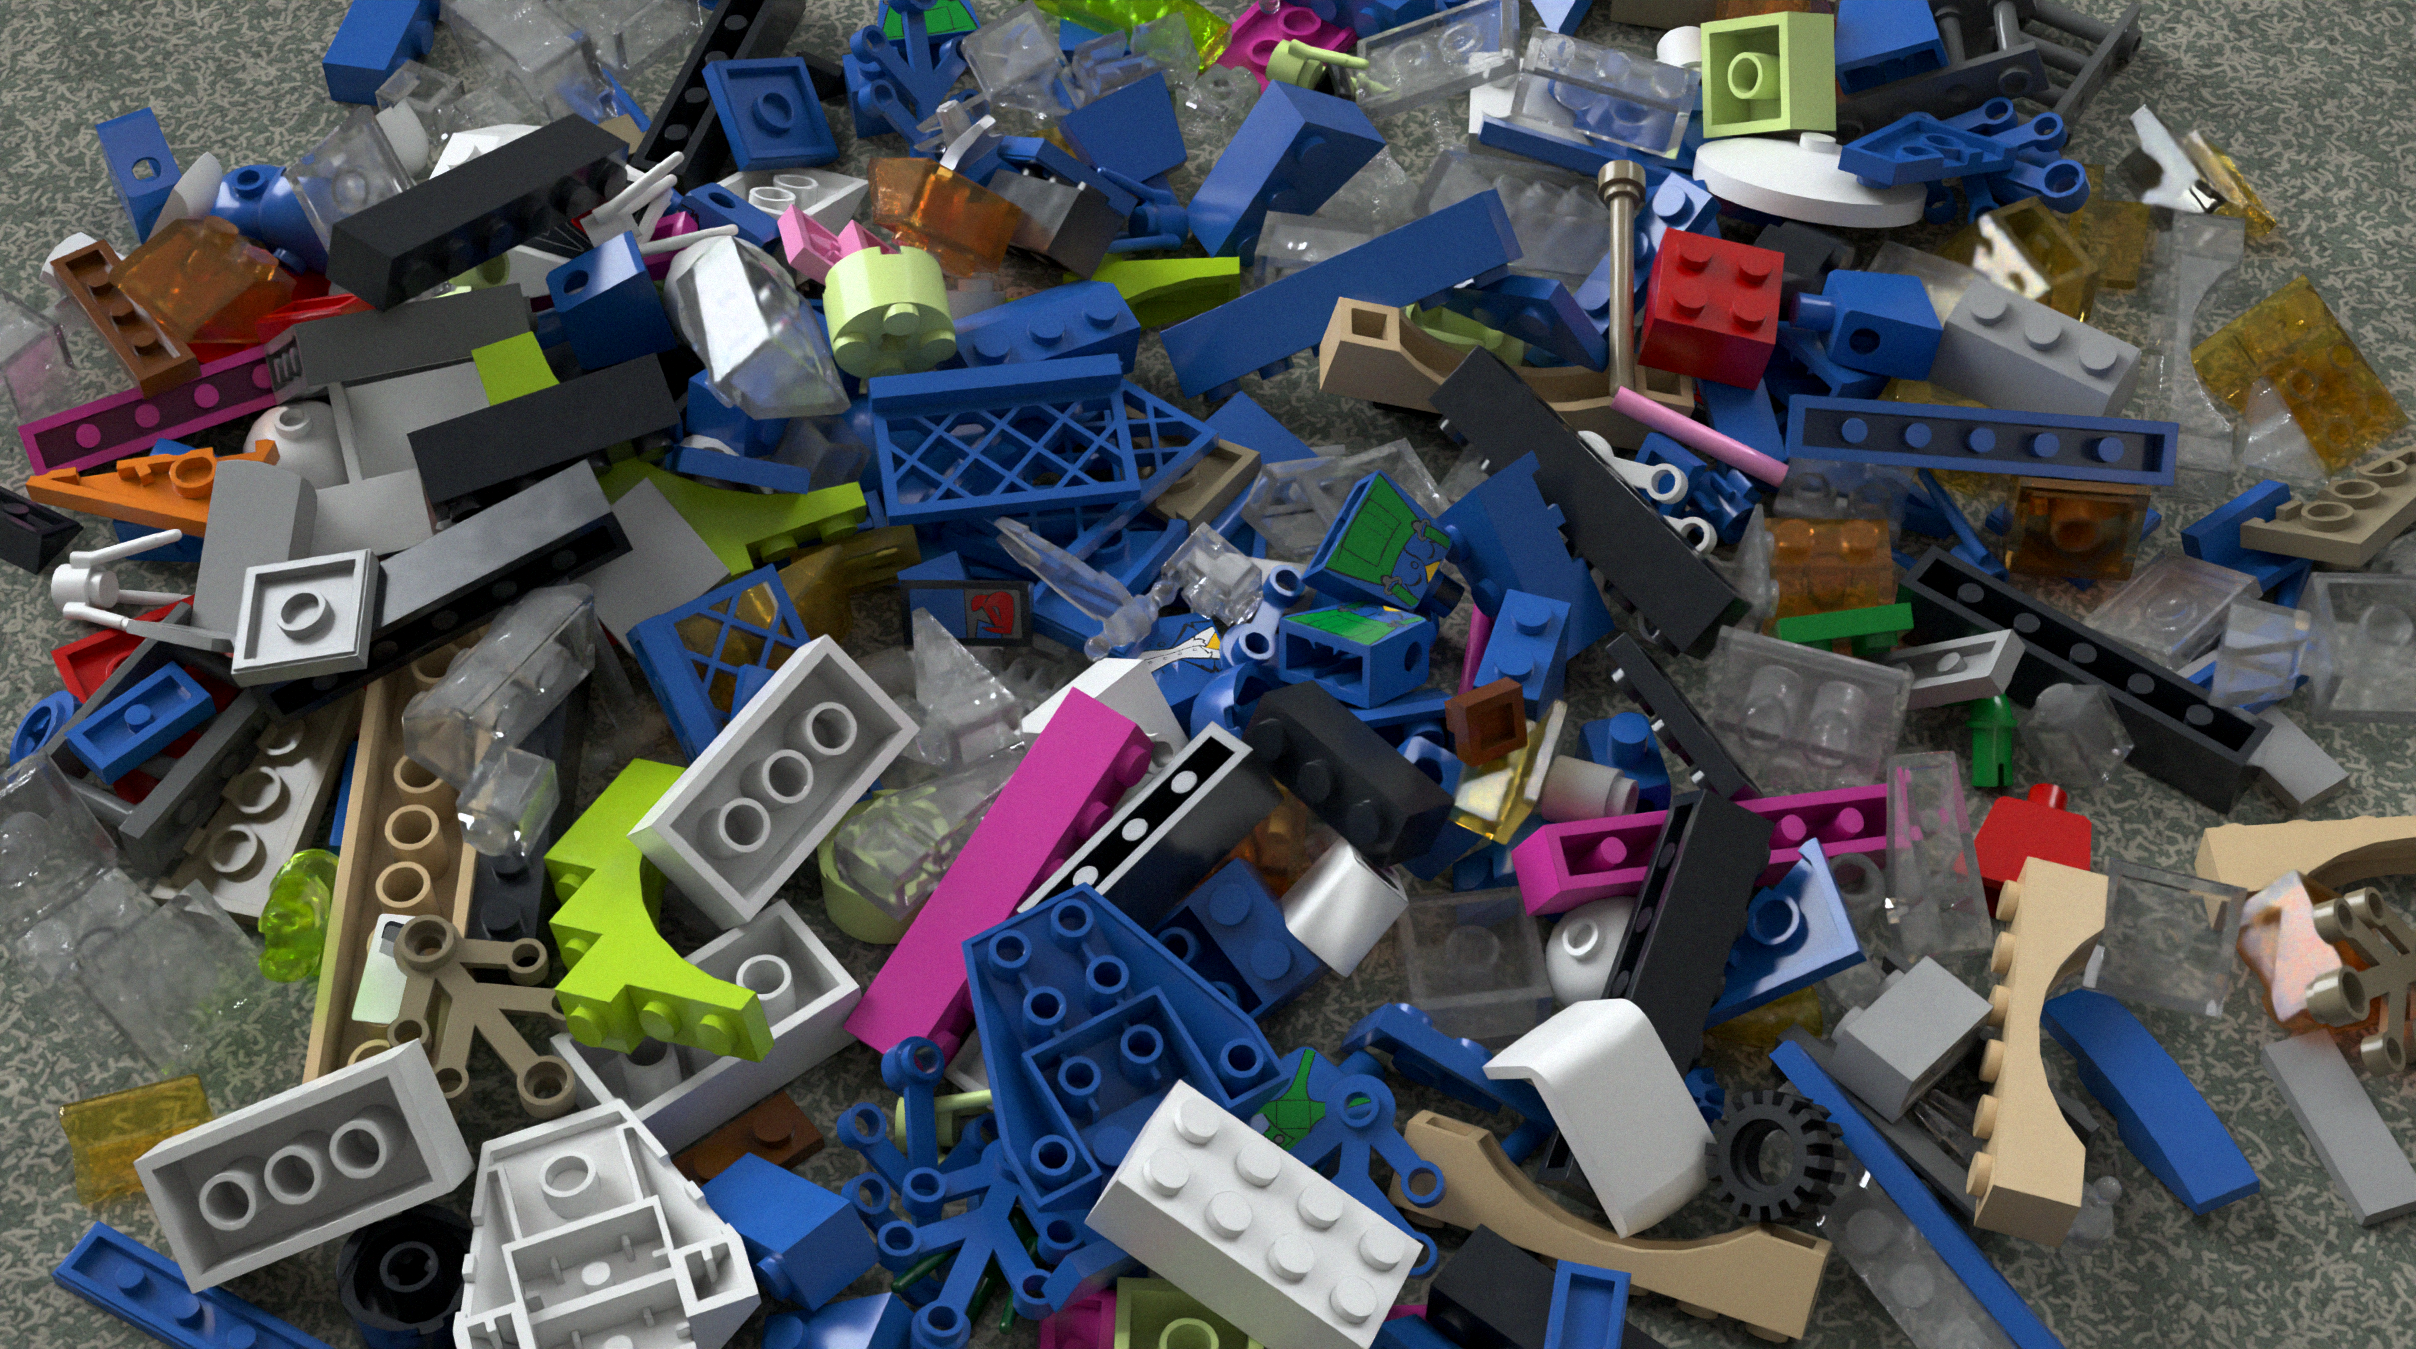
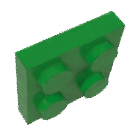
(1864, 629)

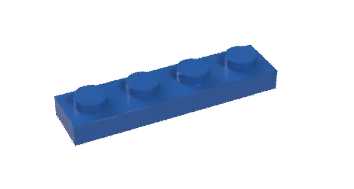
(1674, 205)

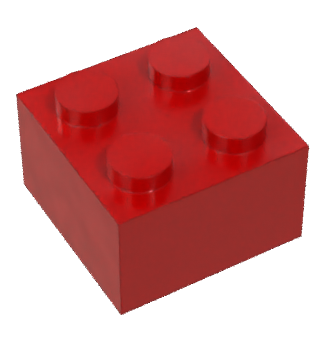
(1711, 309)

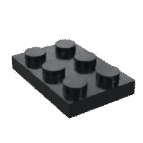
(1679, 722)

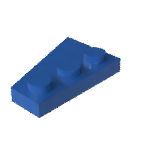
(1921, 152)

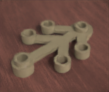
(2344, 995)
(481, 1009)

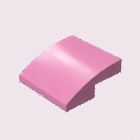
(816, 249)

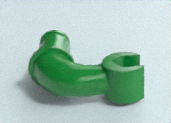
(1991, 740)

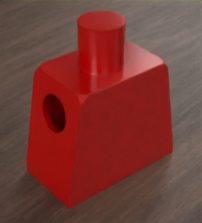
(2032, 829)

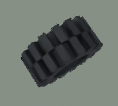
(1812, 1162)

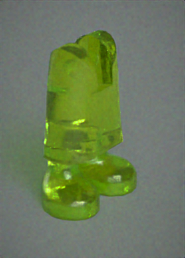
(297, 916)

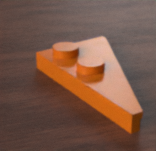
(148, 490)

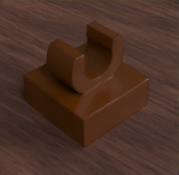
(1488, 721)

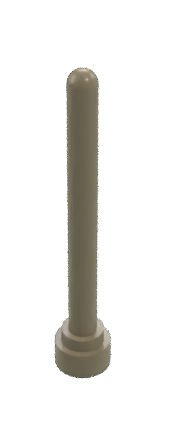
(1621, 191)

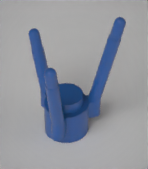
(1153, 224)
(1971, 548)

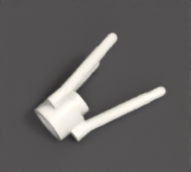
(616, 215)
(86, 588)

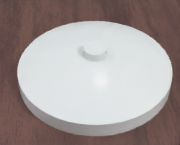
(1802, 182)

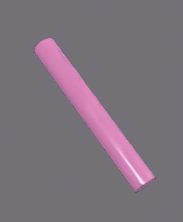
(1699, 436)

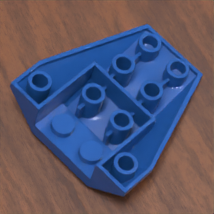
(1090, 1034)

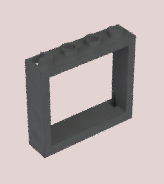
(393, 343)

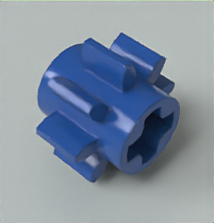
(1724, 504)

